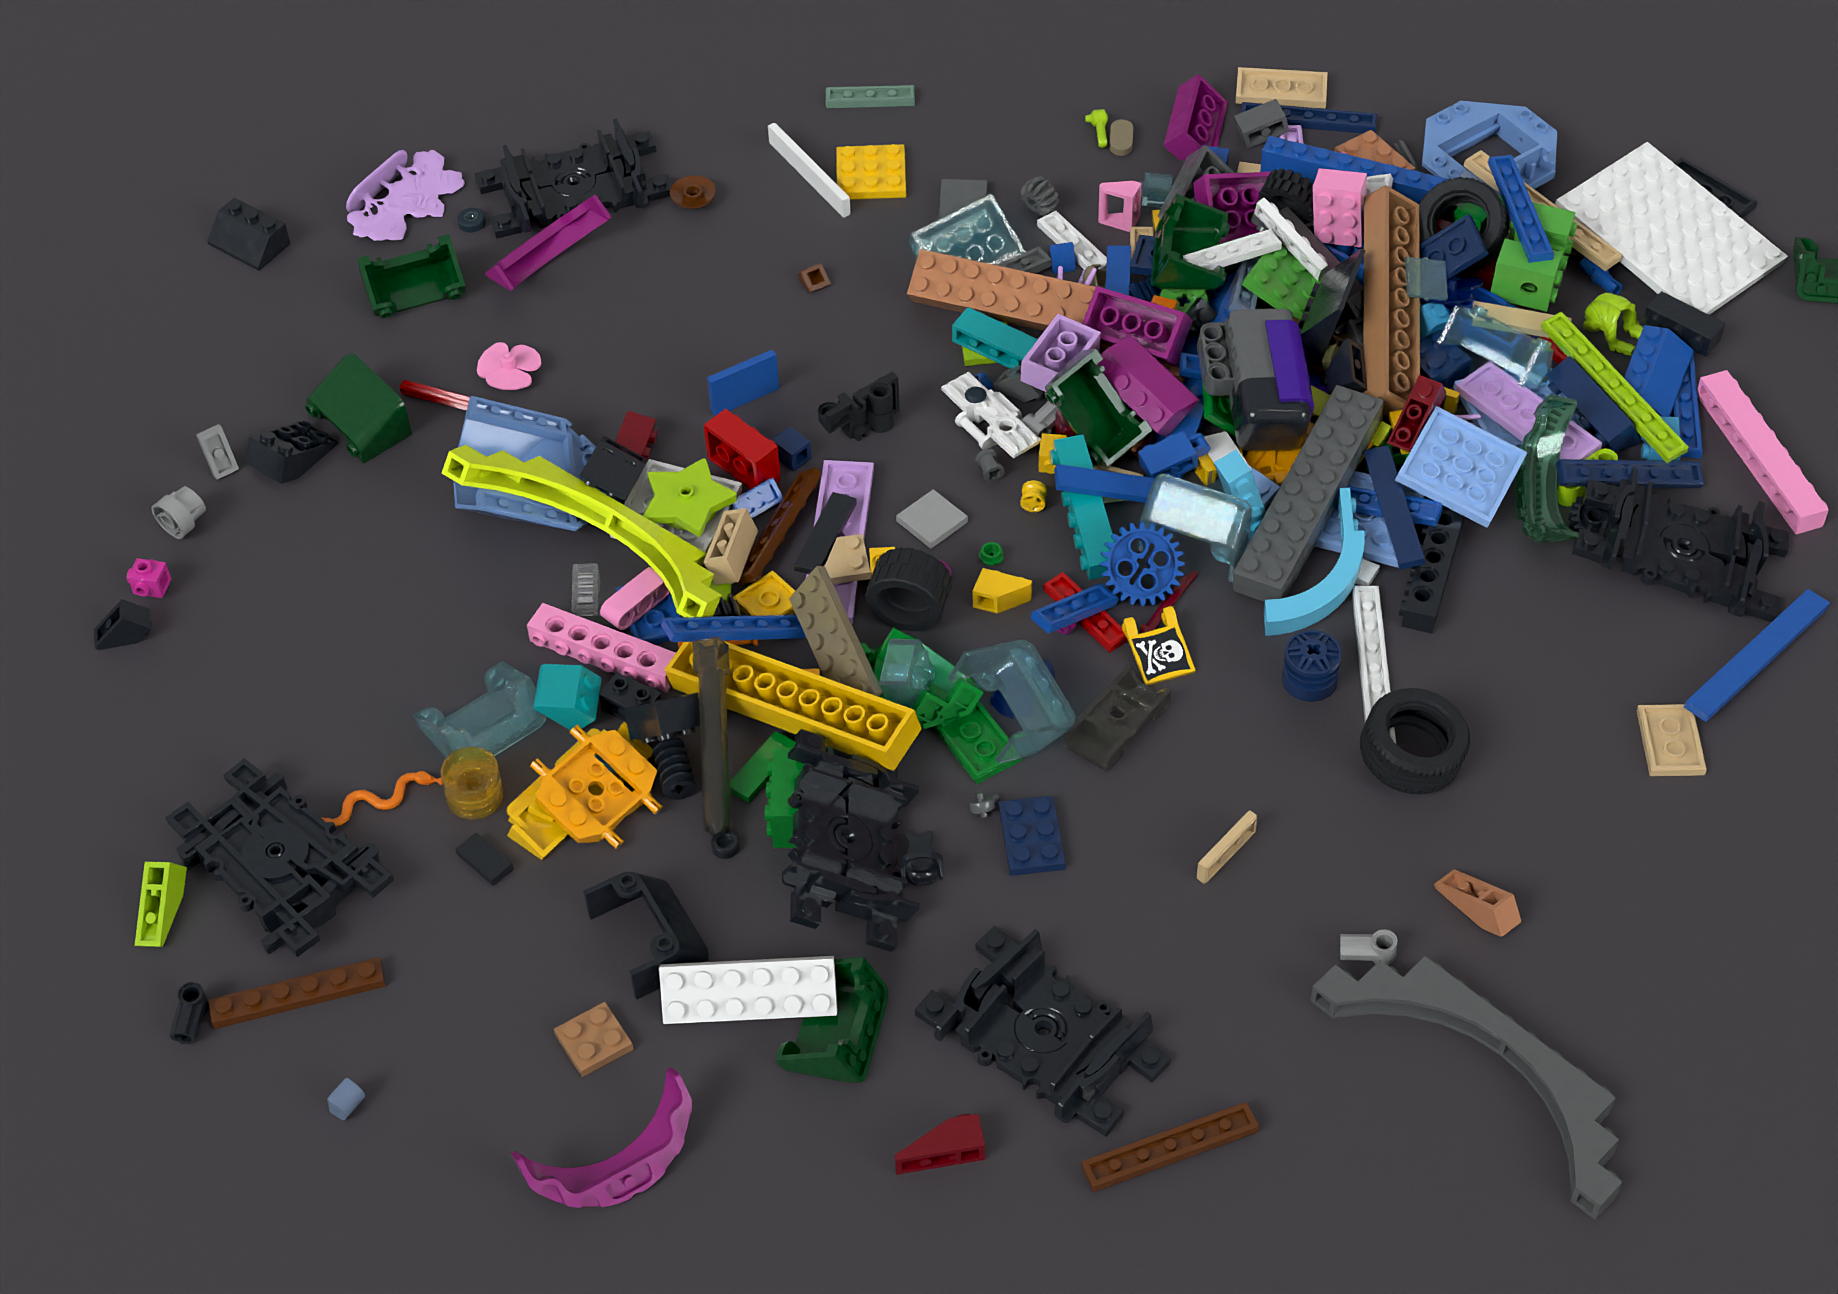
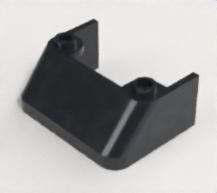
(679, 939)

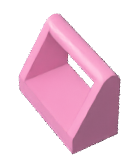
(1131, 193)

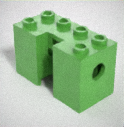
(1535, 282)

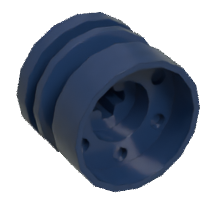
(1311, 665)

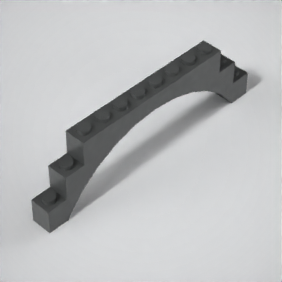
(1438, 997)

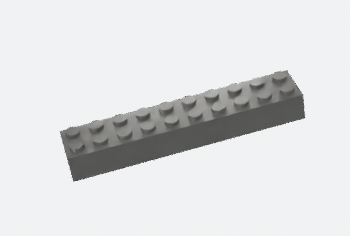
(1308, 495)

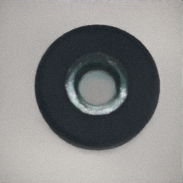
(471, 220)

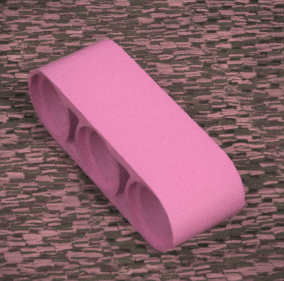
(634, 599)

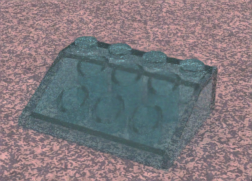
(971, 233)

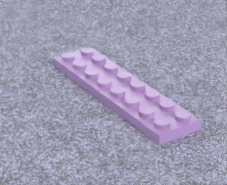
(854, 481)

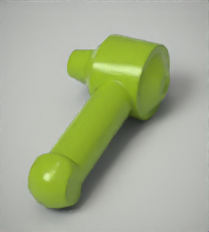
(1098, 119)

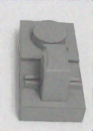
(217, 451)

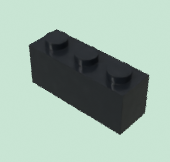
(1690, 324)

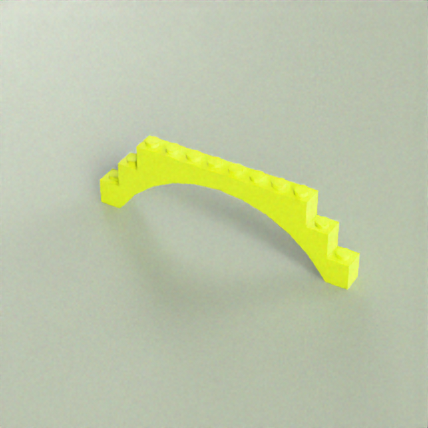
(540, 480)

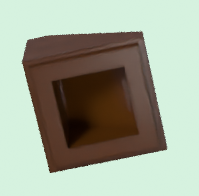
(814, 278)

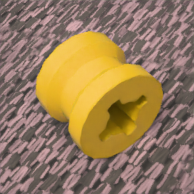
(1033, 496)

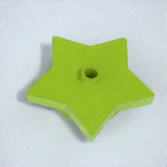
(687, 498)

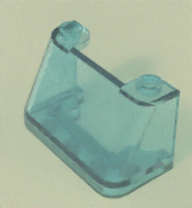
(490, 721)

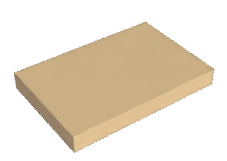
(1671, 740)

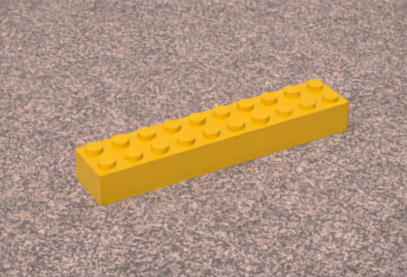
(805, 701)

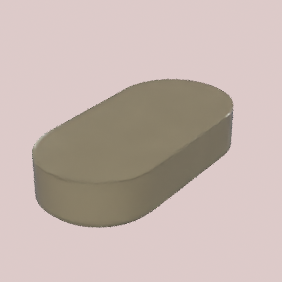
(1121, 137)

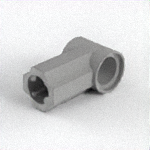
(1042, 420)
(1366, 947)

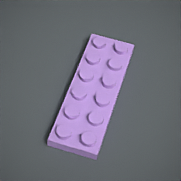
(1513, 408)

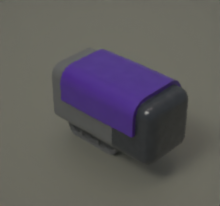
(1264, 371)

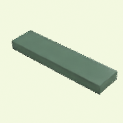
(870, 96)

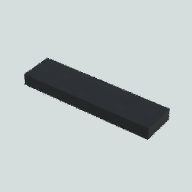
(824, 534)

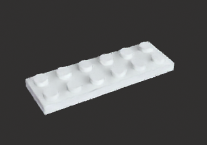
(748, 989)

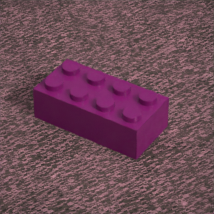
(1154, 326)

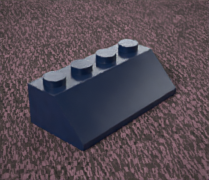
(1593, 406)

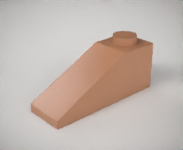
(1483, 903)

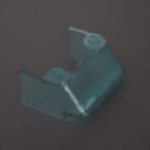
(1500, 344)
(1201, 515)
(1028, 690)

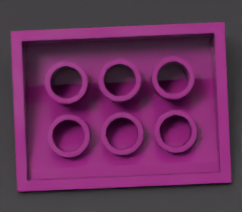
(1235, 195)

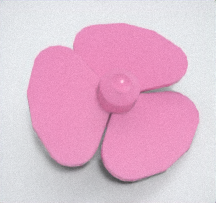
(503, 367)

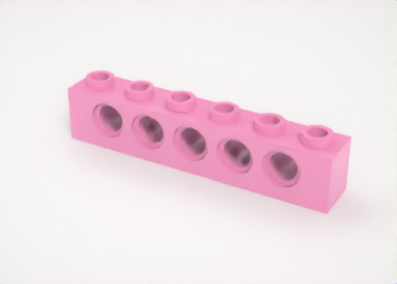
(600, 646)

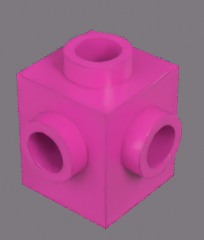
(149, 578)

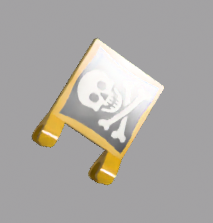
(1159, 652)

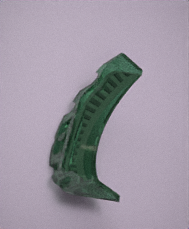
(1537, 476)

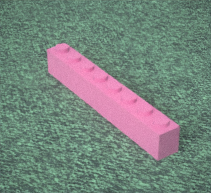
(1762, 452)

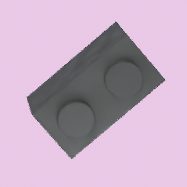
(1261, 122)

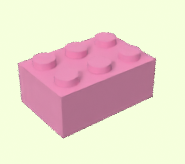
(1339, 207)

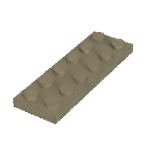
(832, 633)

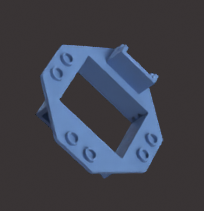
(1473, 122)

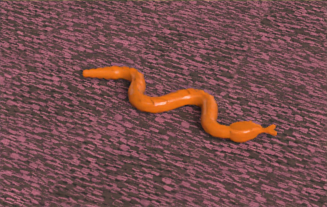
(420, 777)

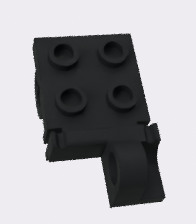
(869, 408)

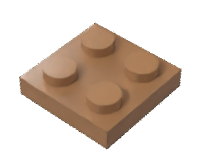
(593, 1039)

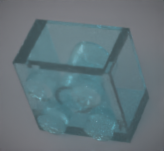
(906, 671)

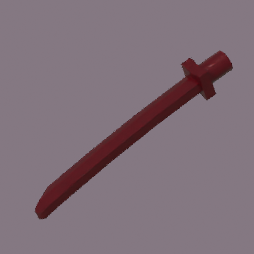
(1169, 601)

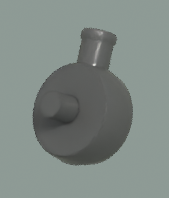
(983, 804)

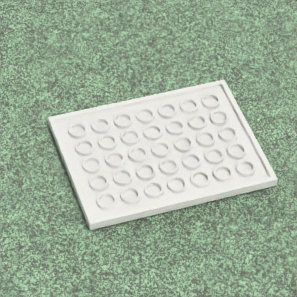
(1672, 230)

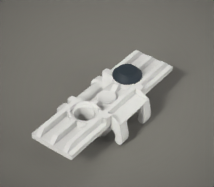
(984, 404)

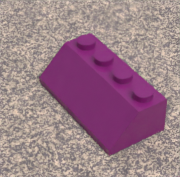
(1195, 118)
(1147, 385)

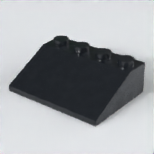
(1327, 306)

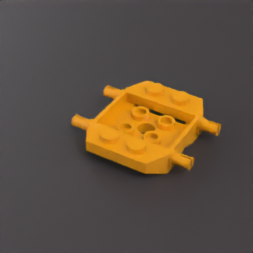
(566, 793)

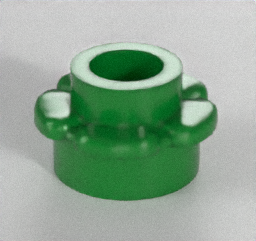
(991, 553)

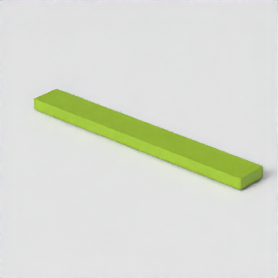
(1645, 419)

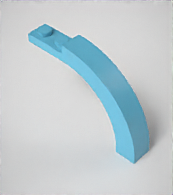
(1313, 605)

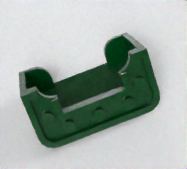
(1182, 230)
(1814, 276)
(412, 278)
(360, 408)
(1095, 408)
(844, 1043)

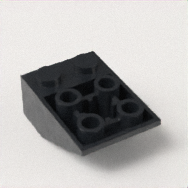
(288, 450)
(613, 468)

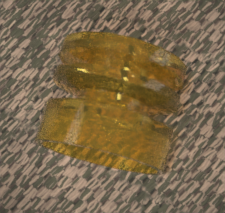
(472, 782)

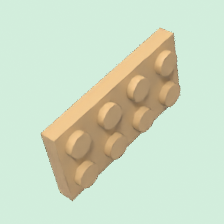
(1286, 86)

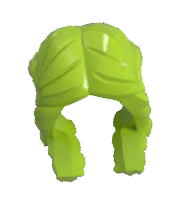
(1603, 315)

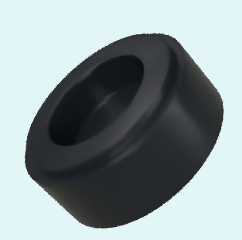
(725, 845)

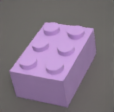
(1055, 348)

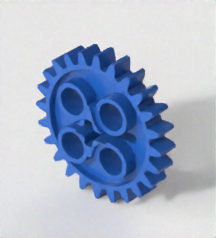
(1121, 551)

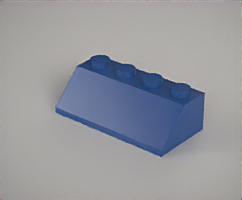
(1659, 367)

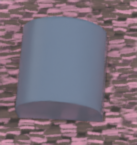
(345, 1099)

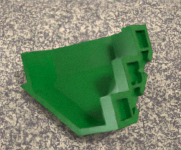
(945, 697)

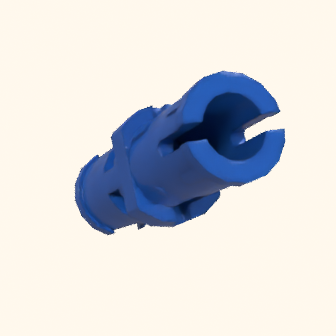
(1600, 277)

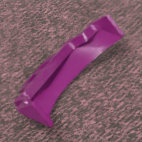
(548, 243)
(627, 1171)

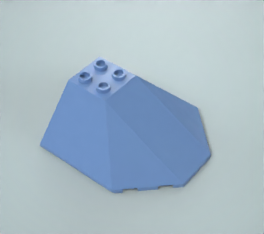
(525, 435)

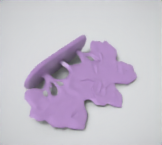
(411, 195)

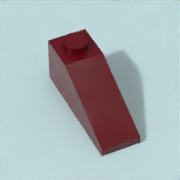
(949, 1144)

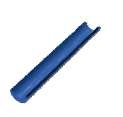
(1481, 290)

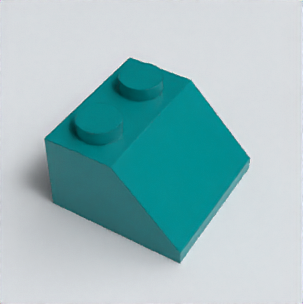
(567, 694)

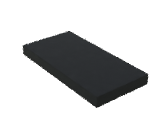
(1731, 197)

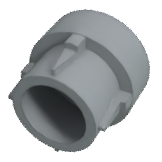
(178, 511)

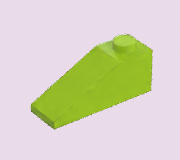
(159, 901)

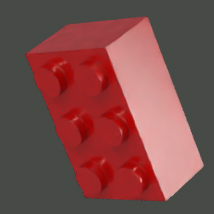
(741, 450)

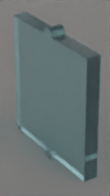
(1426, 278)

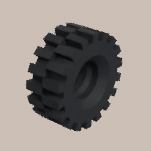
(1290, 191)

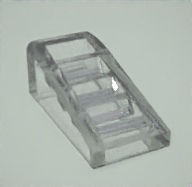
(585, 574)

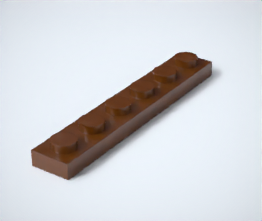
(778, 525)
(296, 993)
(1169, 1147)

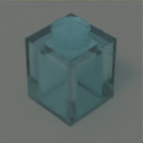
(1155, 189)

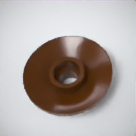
(692, 191)

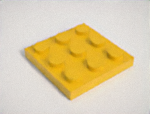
(872, 171)

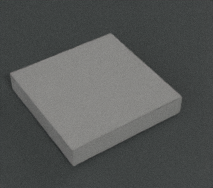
(932, 518)

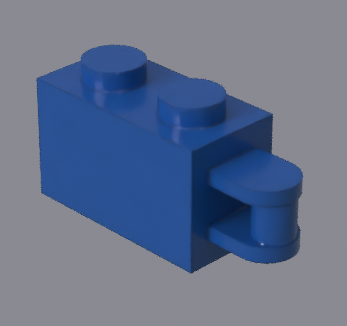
(1173, 455)

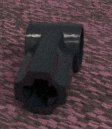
(189, 1014)

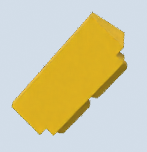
(539, 834)

